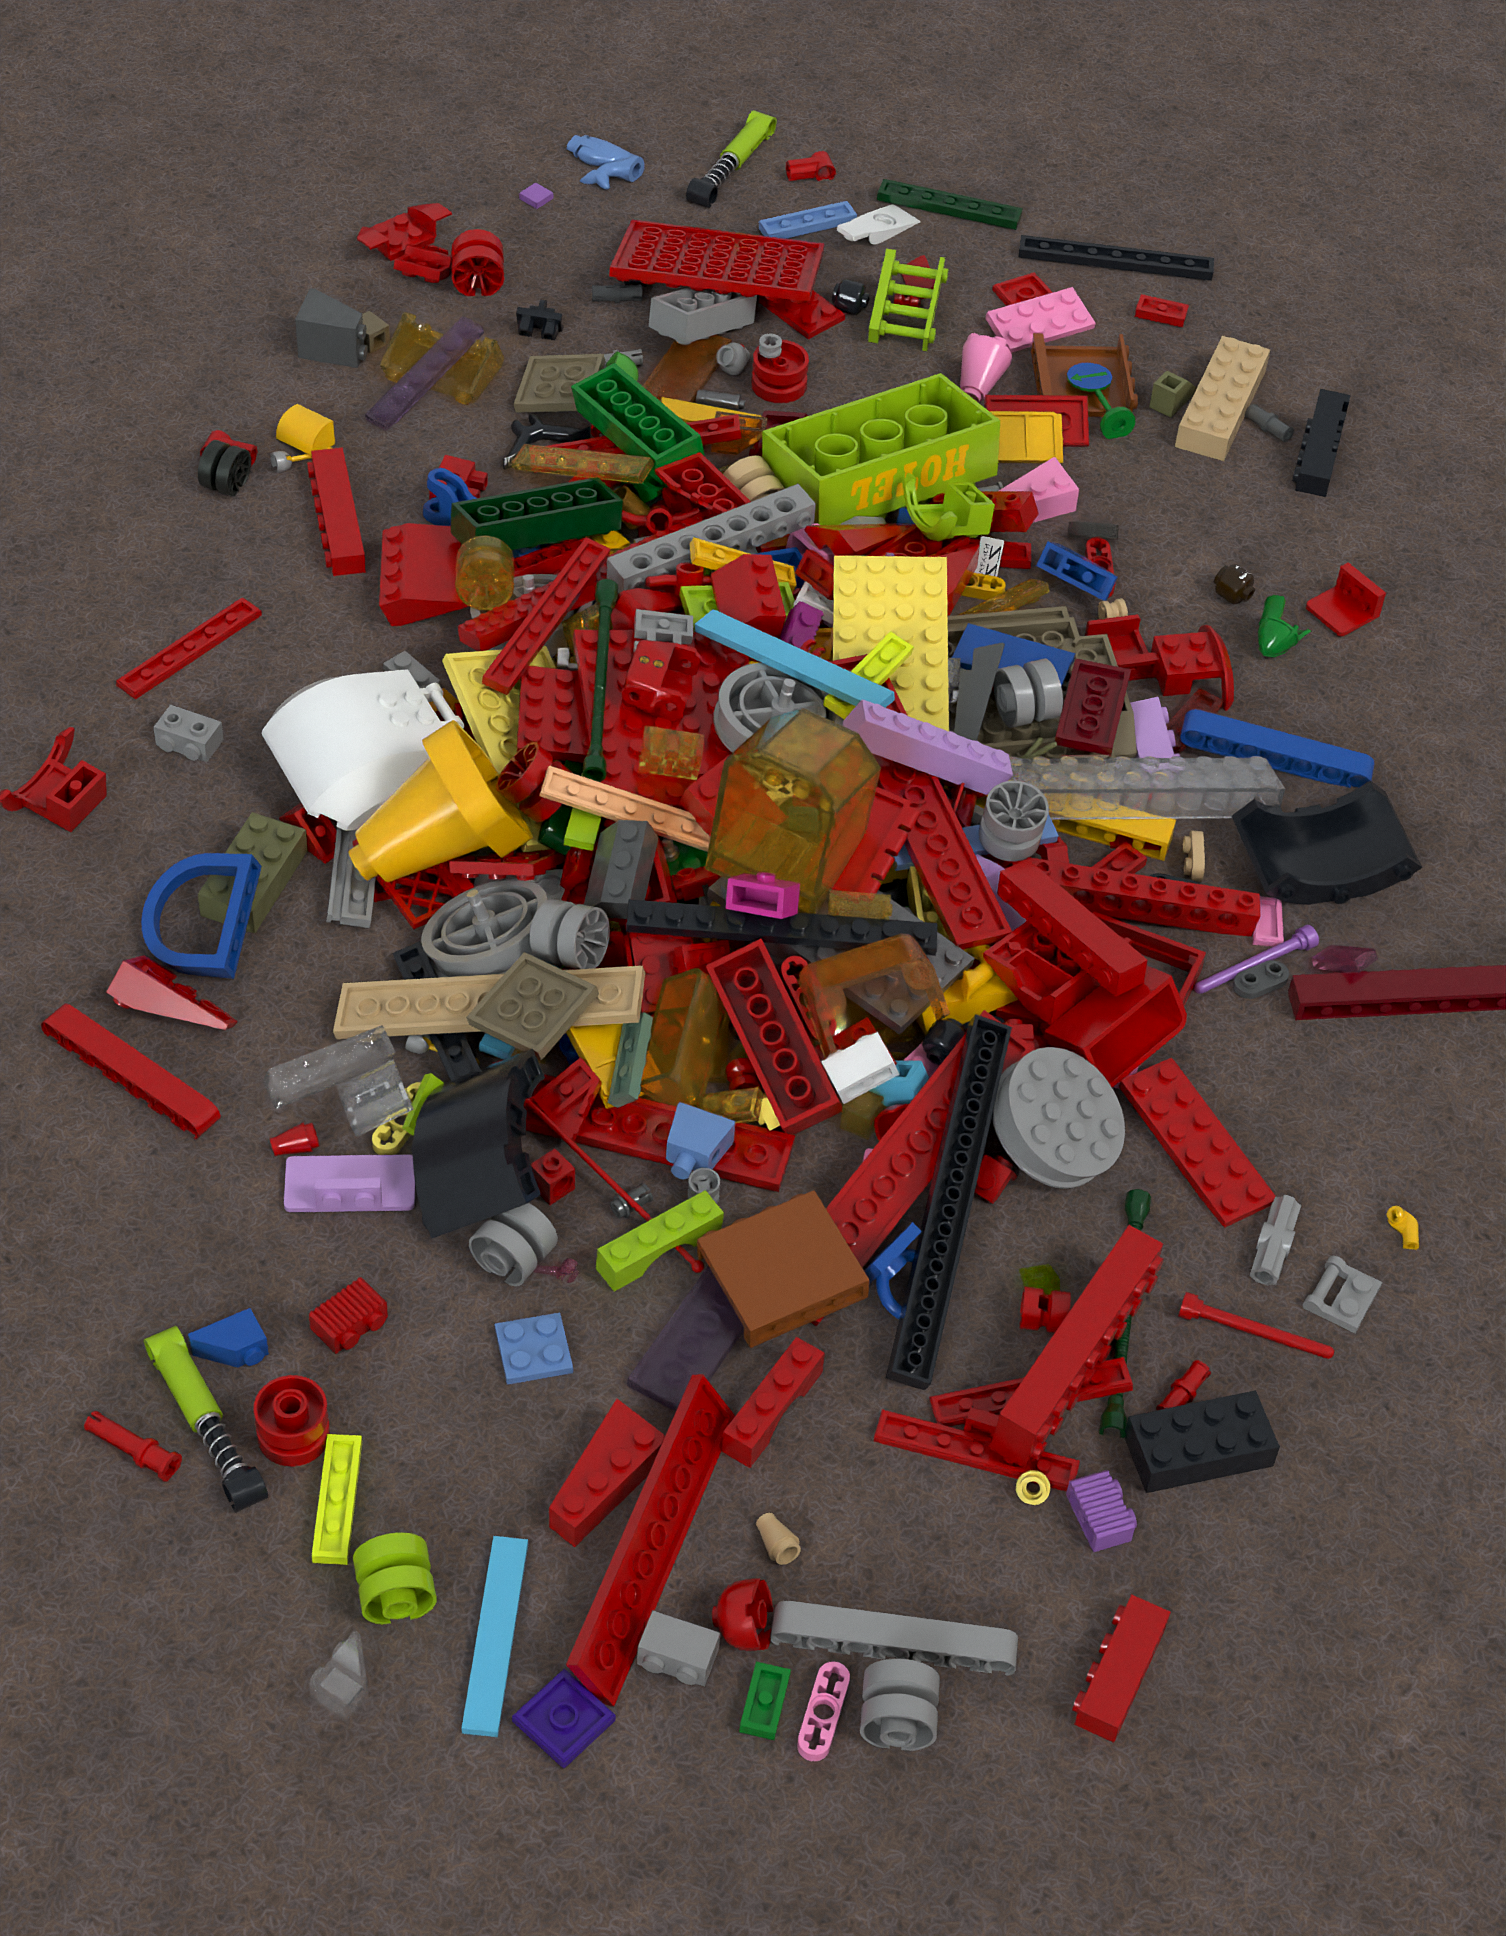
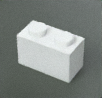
(860, 1067)

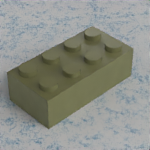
(279, 851)

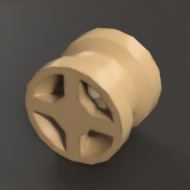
(1110, 610)

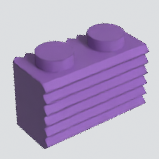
(1101, 1510)

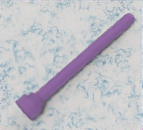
(1304, 938)

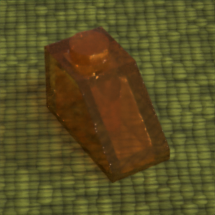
(751, 432)

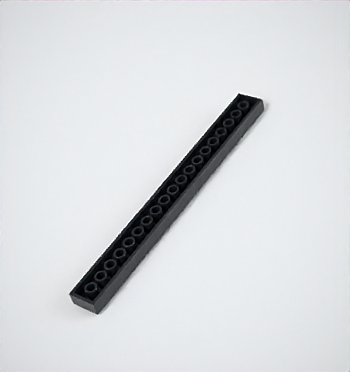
(948, 1204)

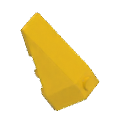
(988, 998)

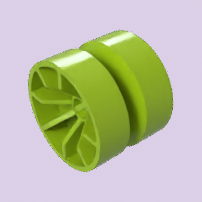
(394, 1578)

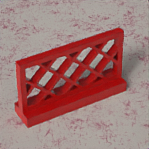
(452, 885)

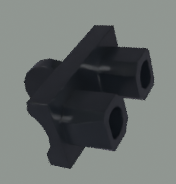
(541, 318)

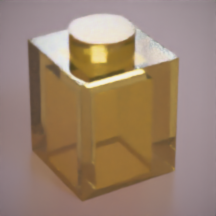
(860, 1114)

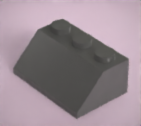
(621, 867)

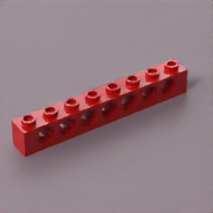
(1157, 899)

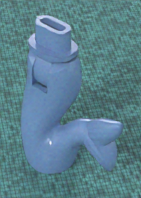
(611, 159)

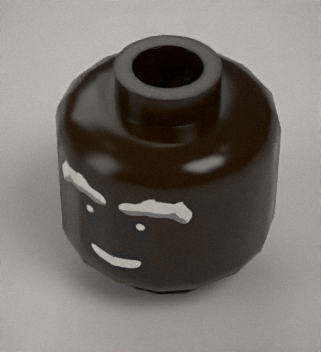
(1234, 584)

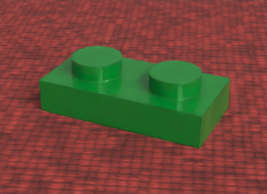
(765, 1700)

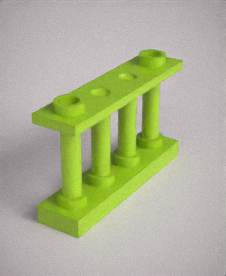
(888, 287)

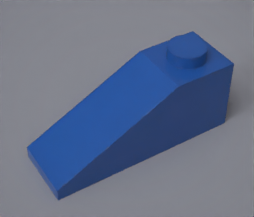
(1077, 570)

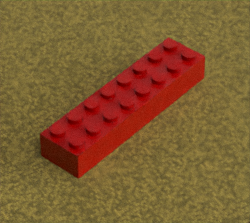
(1077, 1347)

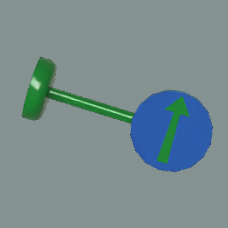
(1094, 378)

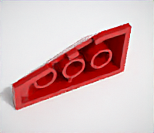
(702, 483)
(960, 569)
(642, 599)

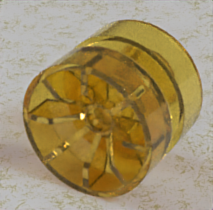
(484, 573)

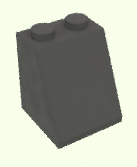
(330, 331)

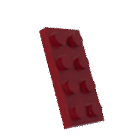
(1092, 707)

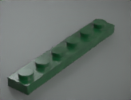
(949, 204)

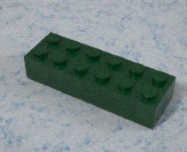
(540, 514)

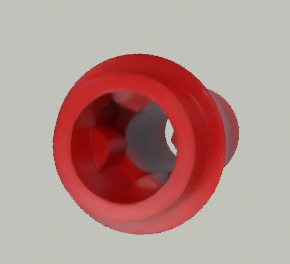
(296, 1140)

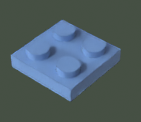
(533, 1348)

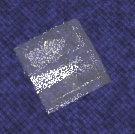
(374, 1097)

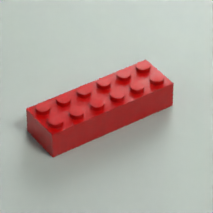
(774, 1038)

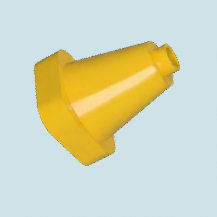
(440, 812)

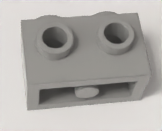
(188, 733)
(678, 1649)

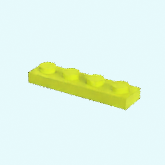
(876, 667)
(337, 1499)

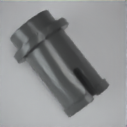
(622, 1208)

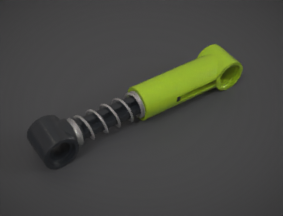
(757, 128)
(240, 1483)

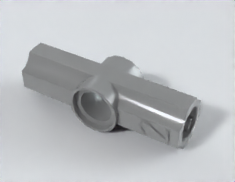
(1275, 1240)

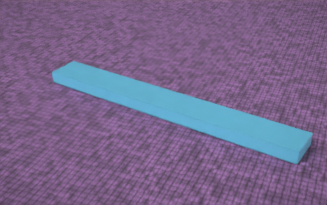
(792, 660)

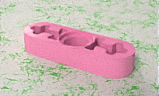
(826, 1736)

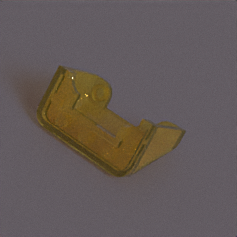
(464, 380)

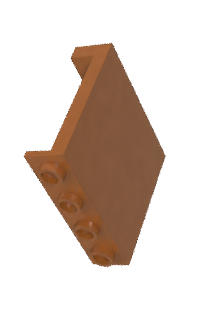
(1053, 363)
(784, 1267)

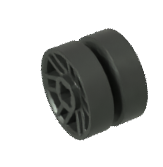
(224, 467)

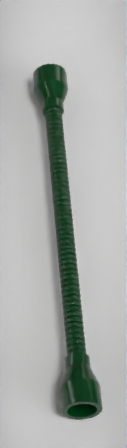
(595, 763)
(1137, 1209)

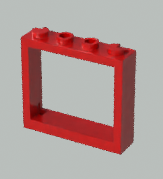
(1161, 949)

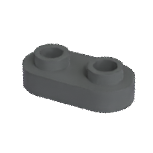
(1262, 979)

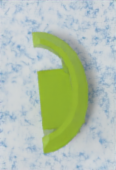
(963, 511)

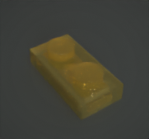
(736, 1105)

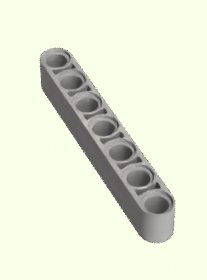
(895, 1636)

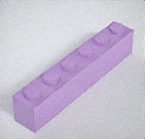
(929, 747)

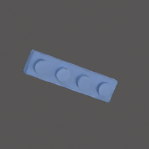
(807, 221)

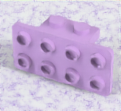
(349, 1183)

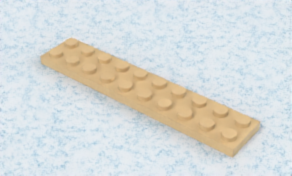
(445, 1002)

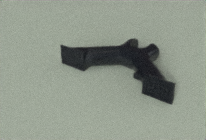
(541, 431)

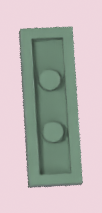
(630, 1061)

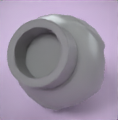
(733, 358)

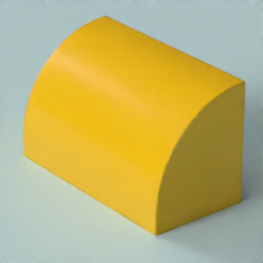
(305, 429)

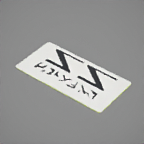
(989, 556)

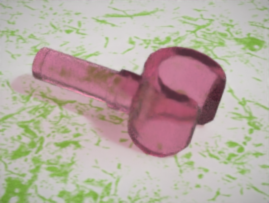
(567, 1267)

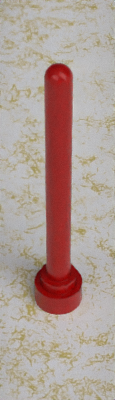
(1194, 1308)

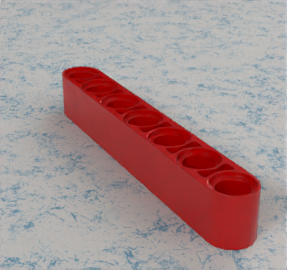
(131, 1069)

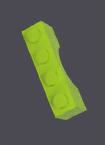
(635, 1251)

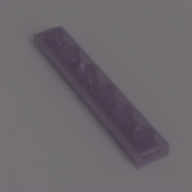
(424, 373)

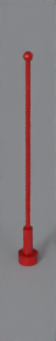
(696, 1265)

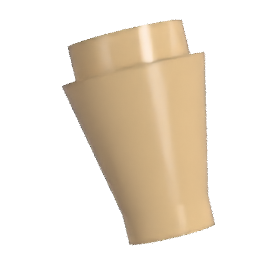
(778, 1539)

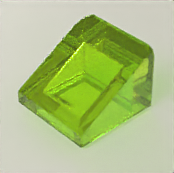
(1040, 1277)

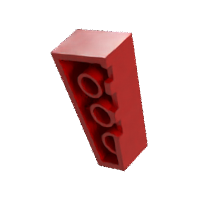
(605, 1473)

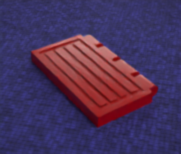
(883, 836)

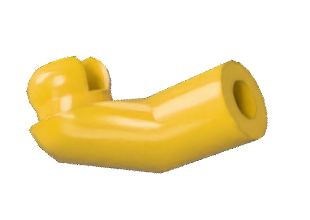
(1406, 1225)

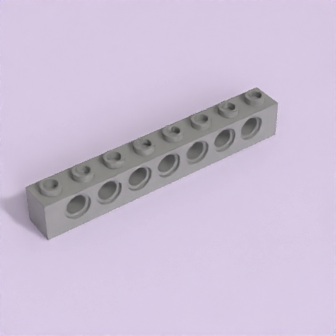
(737, 529)

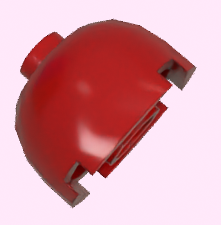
(742, 1611)

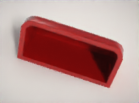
(1122, 1029)

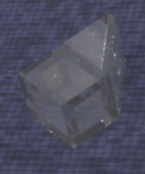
(343, 1681)

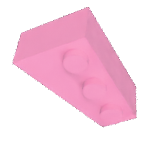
(1051, 487)

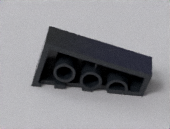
(1321, 443)

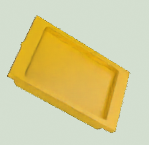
(1029, 437)
(599, 1050)

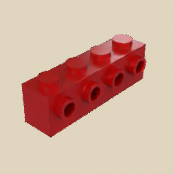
(1012, 511)

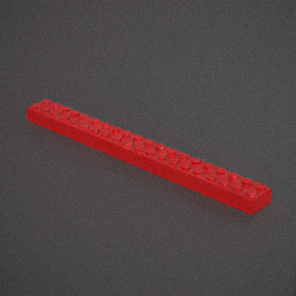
(502, 622)

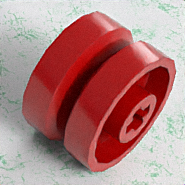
(782, 377)

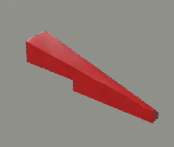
(854, 538)

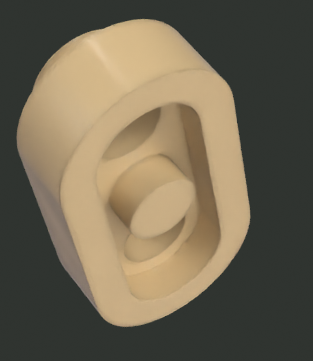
(1195, 863)

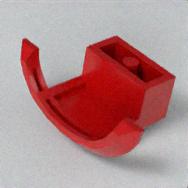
(1193, 658)
(57, 791)

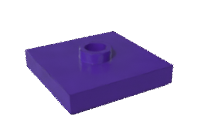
(563, 1718)

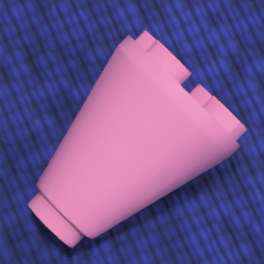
(983, 364)

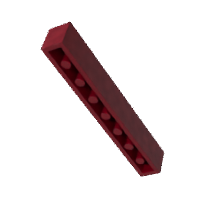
(1398, 992)

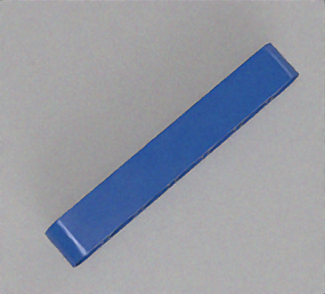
(1282, 750)

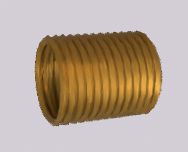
(631, 504)

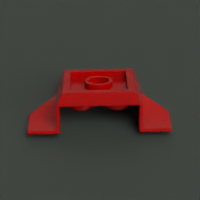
(414, 228)

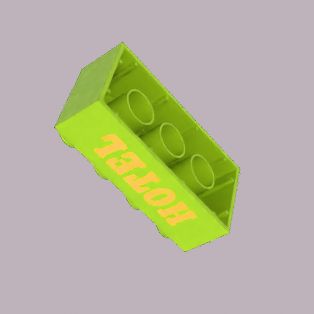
(861, 451)

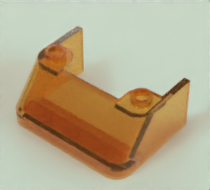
(825, 979)

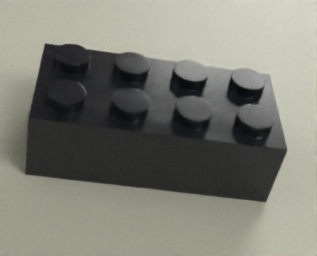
(1201, 1441)

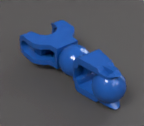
(453, 492)

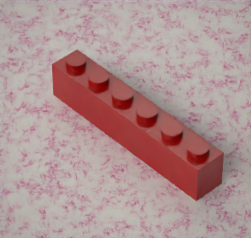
(337, 512)
(1072, 927)

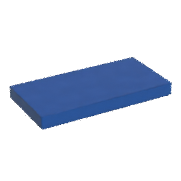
(1015, 652)

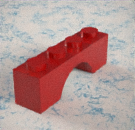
(757, 1419)

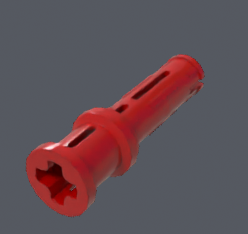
(144, 1451)

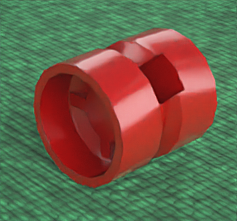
(1055, 1305)

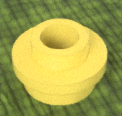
(1028, 1497)

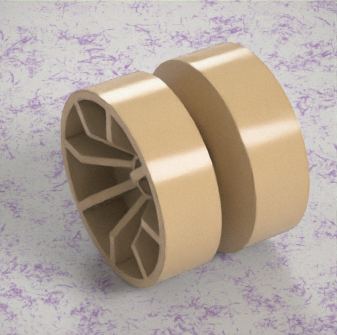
(753, 477)

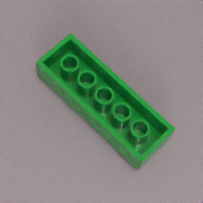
(634, 418)

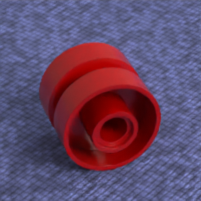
(477, 262)
(523, 780)
(291, 1420)

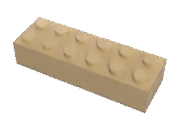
(1222, 398)

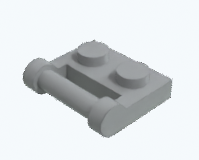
(1352, 1300)

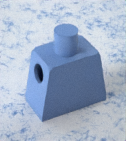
(697, 1140)

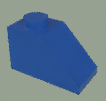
(231, 1340)

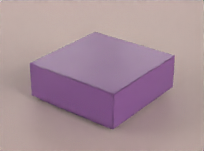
(536, 195)

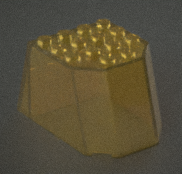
(794, 804)

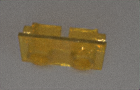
(859, 904)

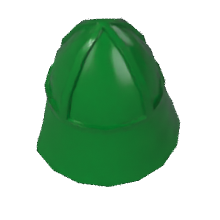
(1274, 634)

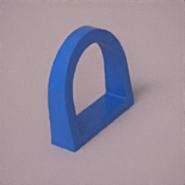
(225, 961)

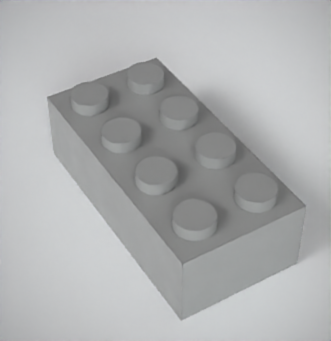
(699, 314)

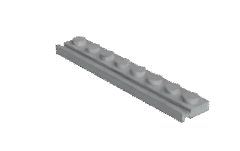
(349, 893)

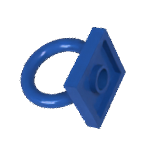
(889, 1263)

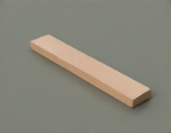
(622, 805)

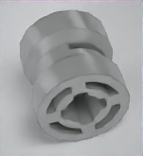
(704, 1179)

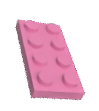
(1051, 314)

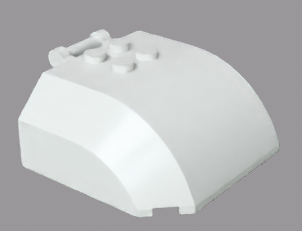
(354, 740)

